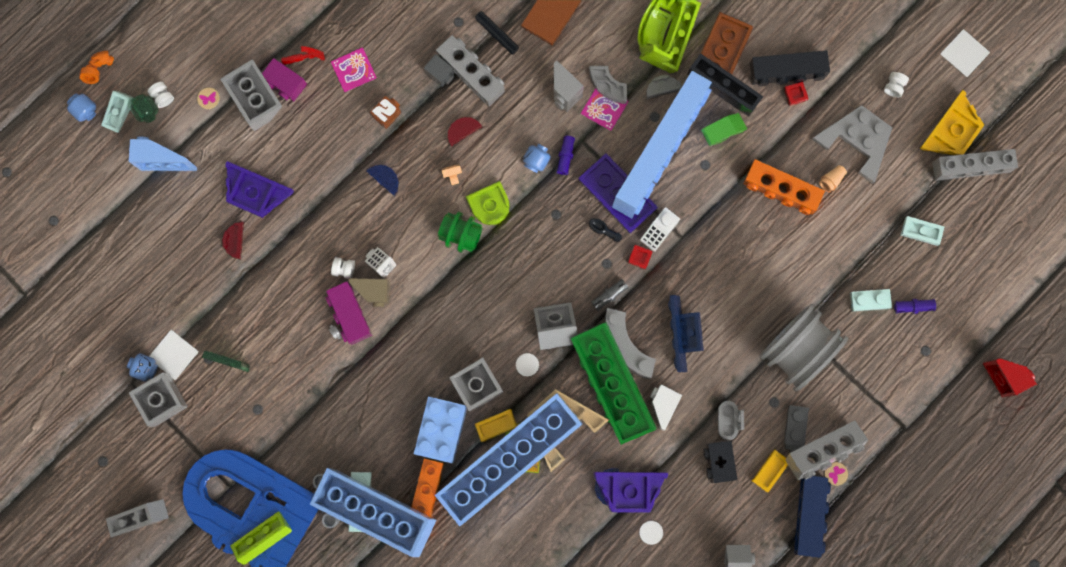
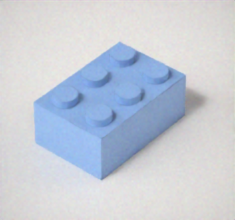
(440, 430)

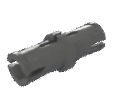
(609, 294)

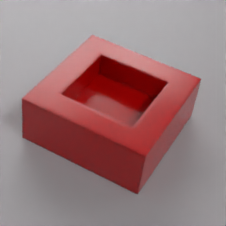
(796, 93)
(640, 257)

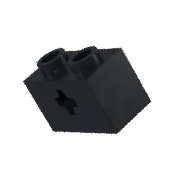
(725, 452)

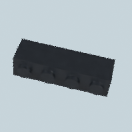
(789, 67)
(727, 85)

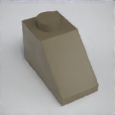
(373, 290)

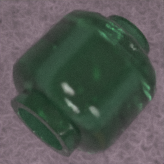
(144, 108)

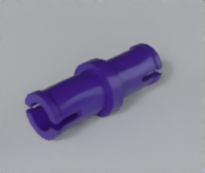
(565, 155)
(914, 306)

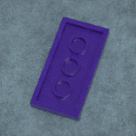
(604, 182)

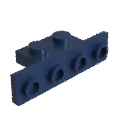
(686, 333)

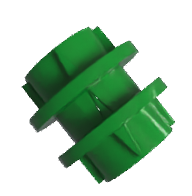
(460, 232)

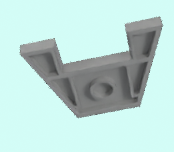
(864, 133)

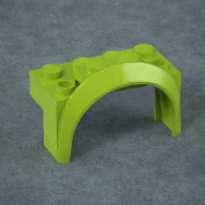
(653, 28)

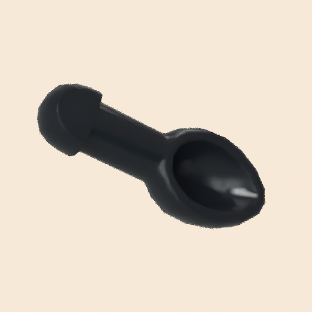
(600, 227)

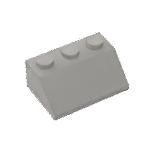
(252, 94)

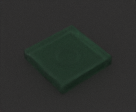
(226, 361)

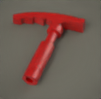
(310, 53)

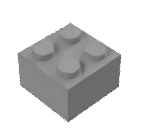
(158, 399)

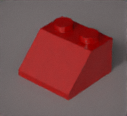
(1009, 377)

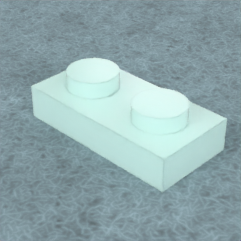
(922, 231)
(870, 300)

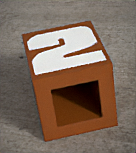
(386, 111)

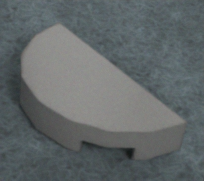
(662, 85)

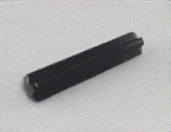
(496, 32)

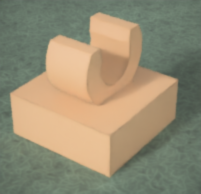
(452, 172)

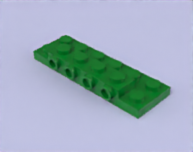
(613, 383)

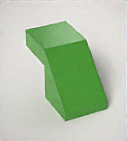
(723, 129)

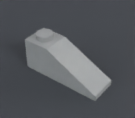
(137, 518)

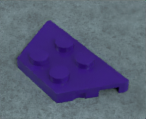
(253, 191)
(630, 489)

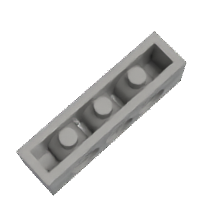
(488, 93)
(975, 164)
(849, 433)

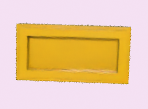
(496, 425)
(770, 471)

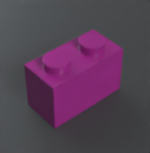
(284, 80)

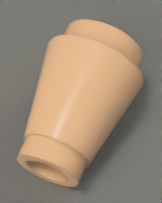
(831, 180)

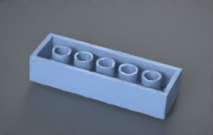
(373, 512)

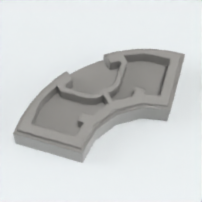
(607, 84)

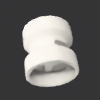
(896, 84)
(160, 94)
(343, 268)

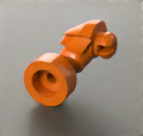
(90, 73)

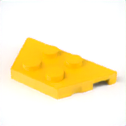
(955, 129)

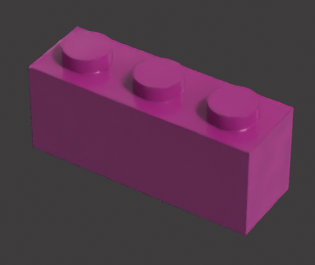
(348, 313)

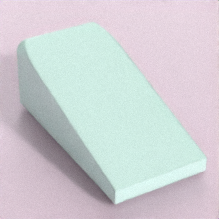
(117, 111)

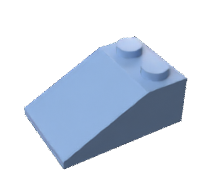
(153, 157)

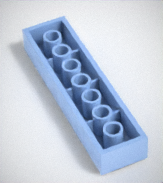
(662, 145)
(508, 459)

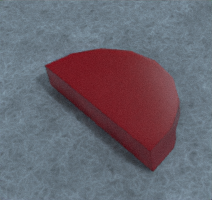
(461, 129)
(233, 239)

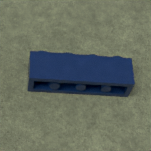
(811, 516)

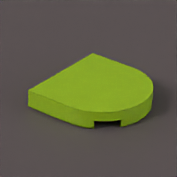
(489, 204)

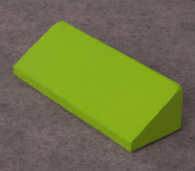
(260, 538)

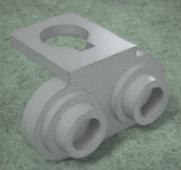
(729, 420)

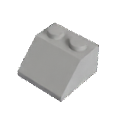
(566, 88)
(555, 325)
(476, 384)

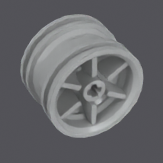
(804, 348)

